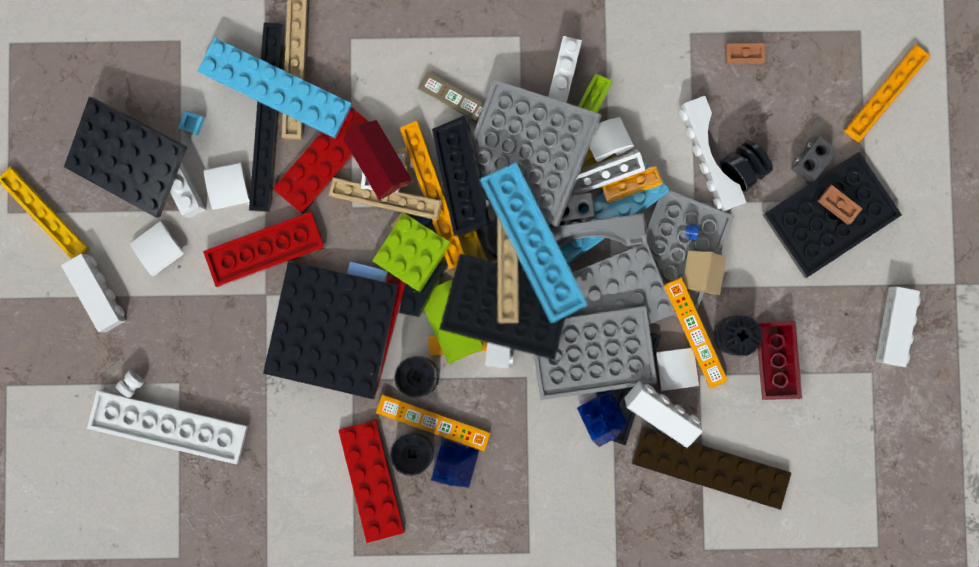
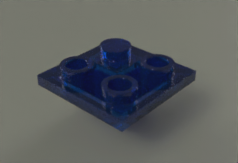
(602, 418)
(454, 464)

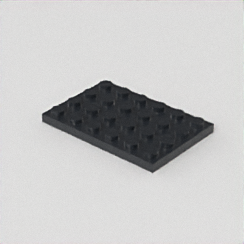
(125, 157)
(818, 236)
(474, 311)

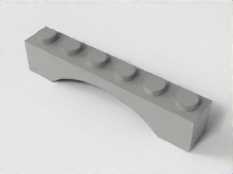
(626, 229)

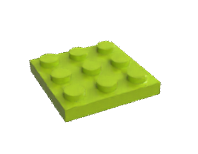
(411, 252)

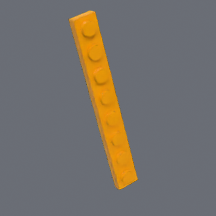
(431, 187)

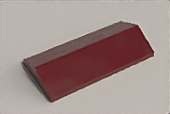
(377, 159)
(779, 361)

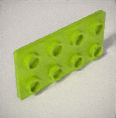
(453, 345)

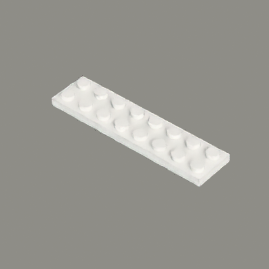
(167, 427)

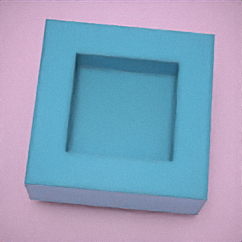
(191, 123)

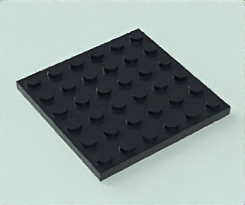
(331, 330)

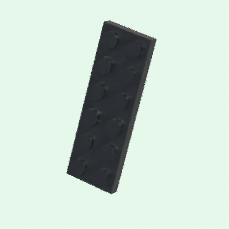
(461, 176)

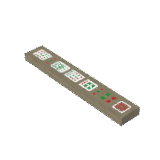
(451, 96)

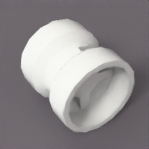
(129, 384)

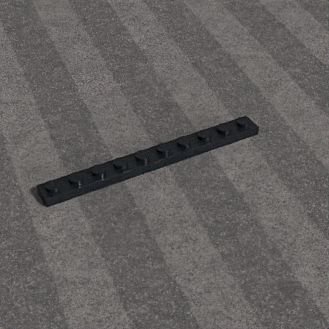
(265, 126)

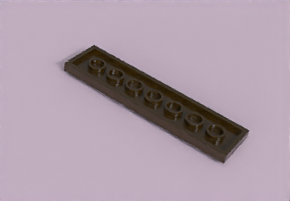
(712, 468)

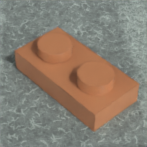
(745, 53)
(839, 204)

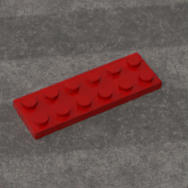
(317, 165)
(263, 249)
(371, 481)

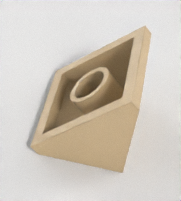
(704, 272)

